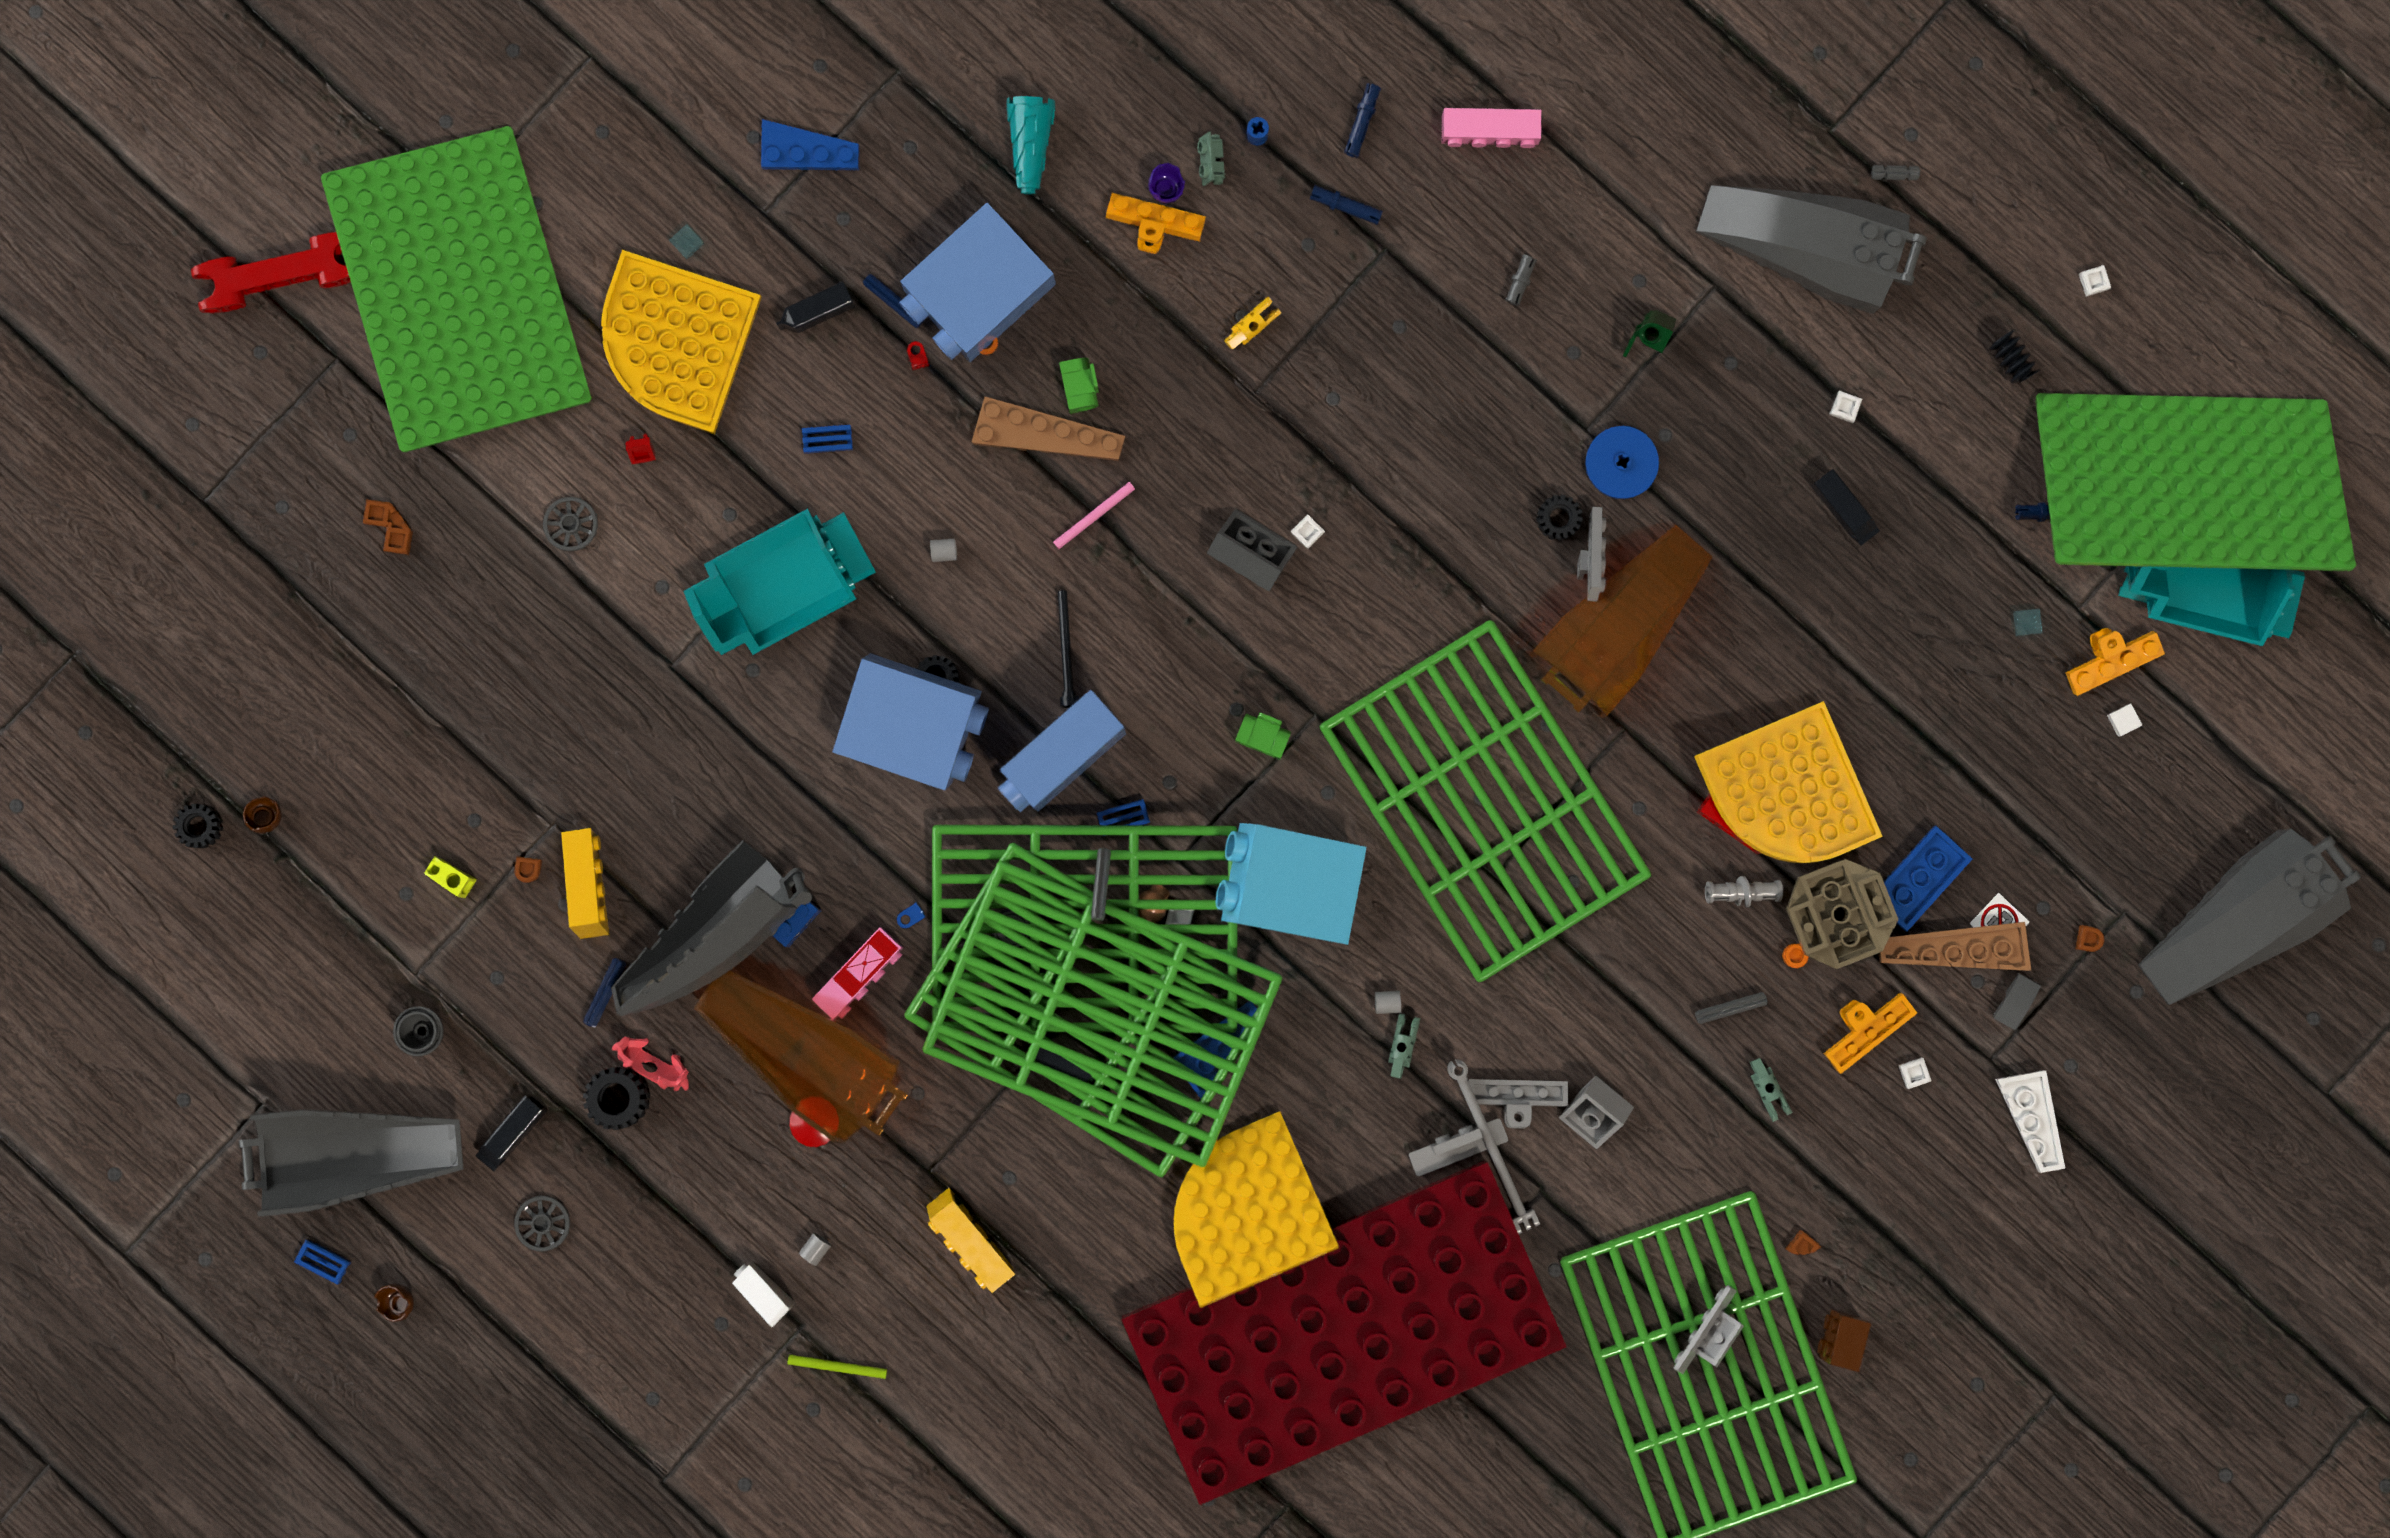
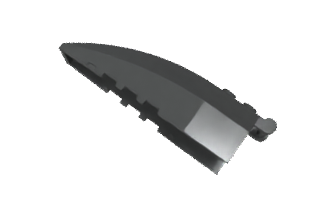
(1823, 242)
(2256, 911)
(721, 926)
(339, 1156)

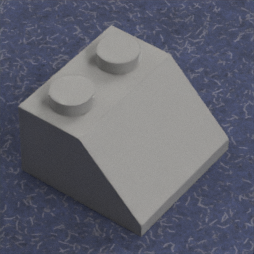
(1596, 1112)

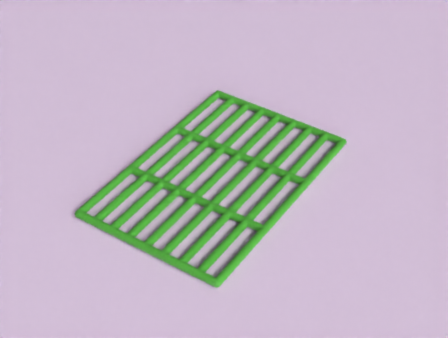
(1510, 841)
(1132, 903)
(1147, 1032)
(1127, 1036)
(1724, 1416)

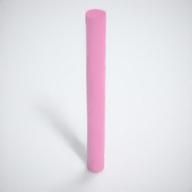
(1094, 515)

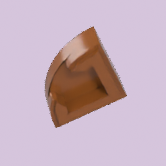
(1802, 1244)

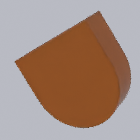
(527, 869)
(2089, 939)

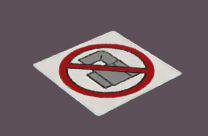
(1998, 912)

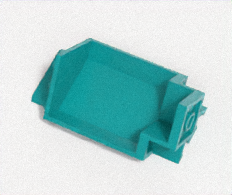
(778, 582)
(2219, 601)

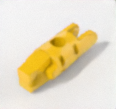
(1241, 330)

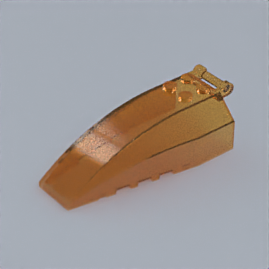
(1613, 640)
(809, 1060)

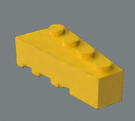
(584, 883)
(968, 1241)

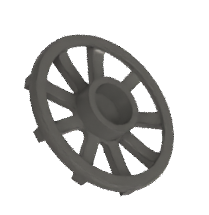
(570, 524)
(542, 1223)

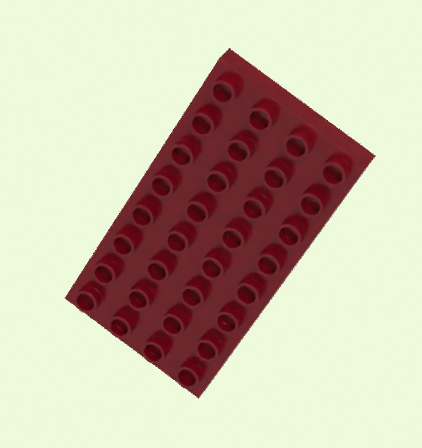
(1390, 1322)

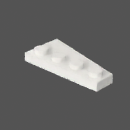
(2033, 1112)

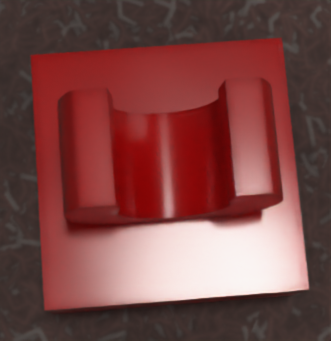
(640, 450)

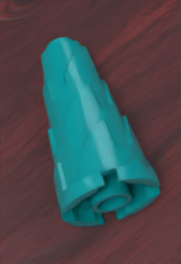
(1030, 131)

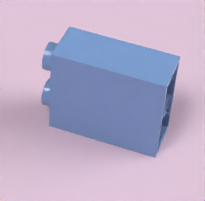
(975, 284)
(910, 722)
(1060, 753)

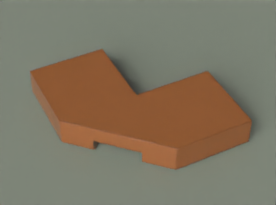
(398, 533)

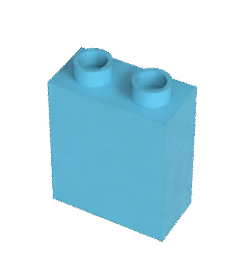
(1291, 882)

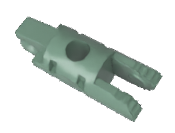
(1397, 1057)
(1762, 1077)

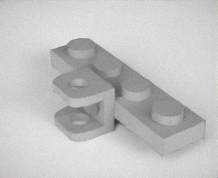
(1593, 561)
(1519, 1097)

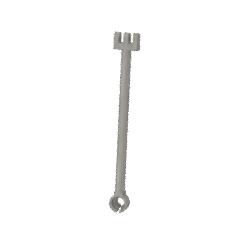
(1522, 1214)

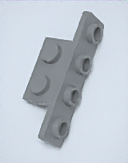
(1455, 1148)
(1713, 1336)

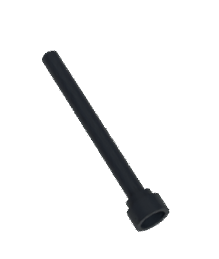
(1069, 696)

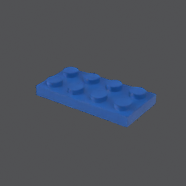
(1924, 875)

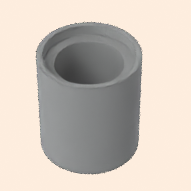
(943, 550)
(1387, 1002)
(814, 1249)

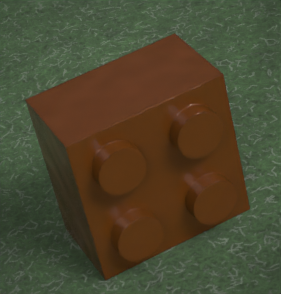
(1844, 1340)

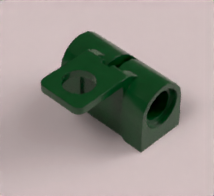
(1652, 338)

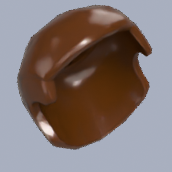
(262, 815)
(394, 1302)

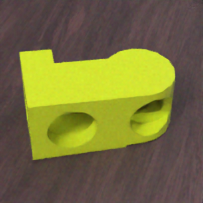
(450, 877)

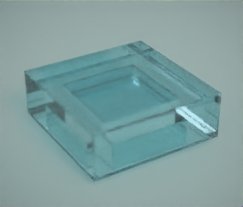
(686, 241)
(2027, 622)

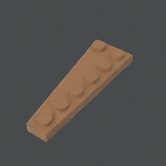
(1026, 429)
(1976, 947)

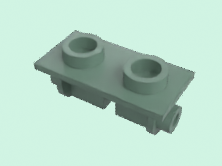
(1209, 148)

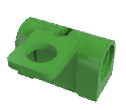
(1079, 384)
(1263, 735)

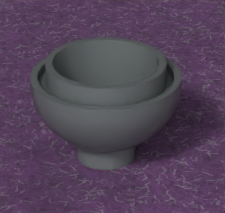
(407, 1031)

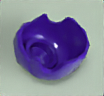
(1166, 183)

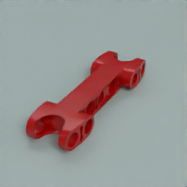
(236, 281)

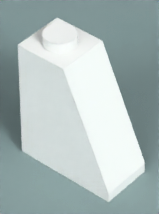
(762, 1293)

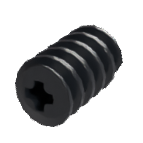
(2014, 358)

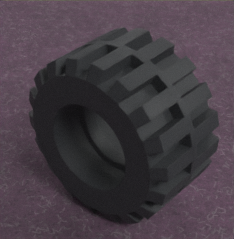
(596, 1104)

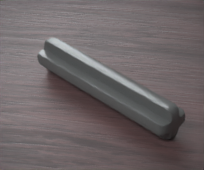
(1100, 884)
(1731, 1008)

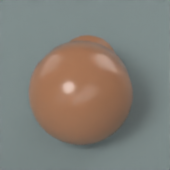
(1156, 892)

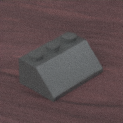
(1252, 549)

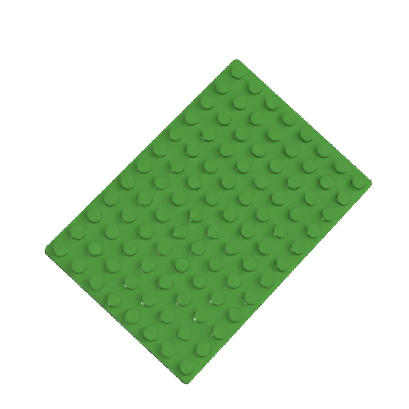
(455, 288)
(2193, 482)

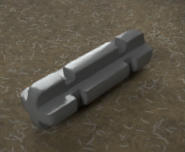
(1895, 172)

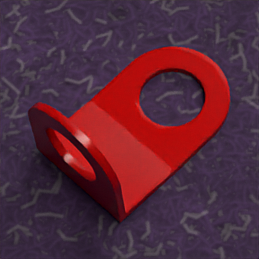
(917, 361)

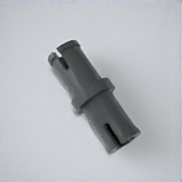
(1520, 280)

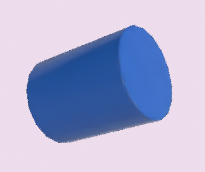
(1257, 131)

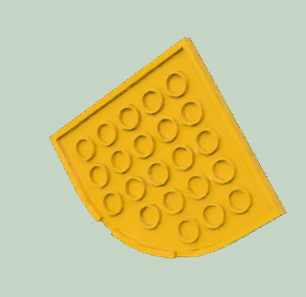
(675, 338)
(1790, 789)
(1248, 1212)

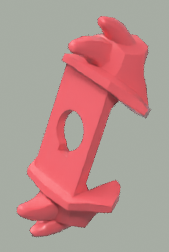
(666, 1075)

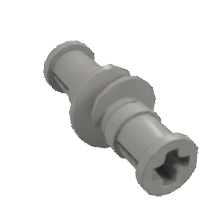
(1743, 891)

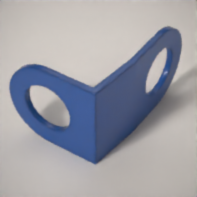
(914, 912)

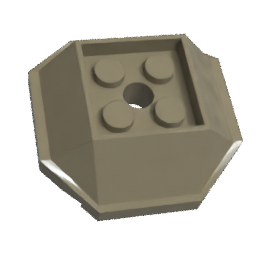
(1866, 908)

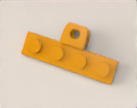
(1154, 221)
(2113, 658)
(1867, 1029)

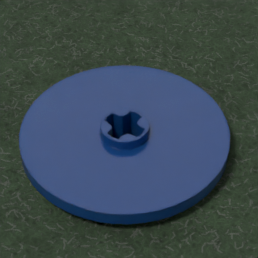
(1630, 445)

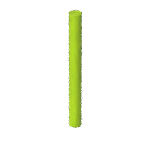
(837, 1366)

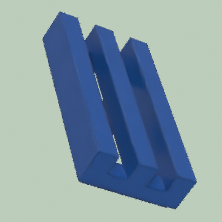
(827, 429)
(1143, 811)
(314, 1246)

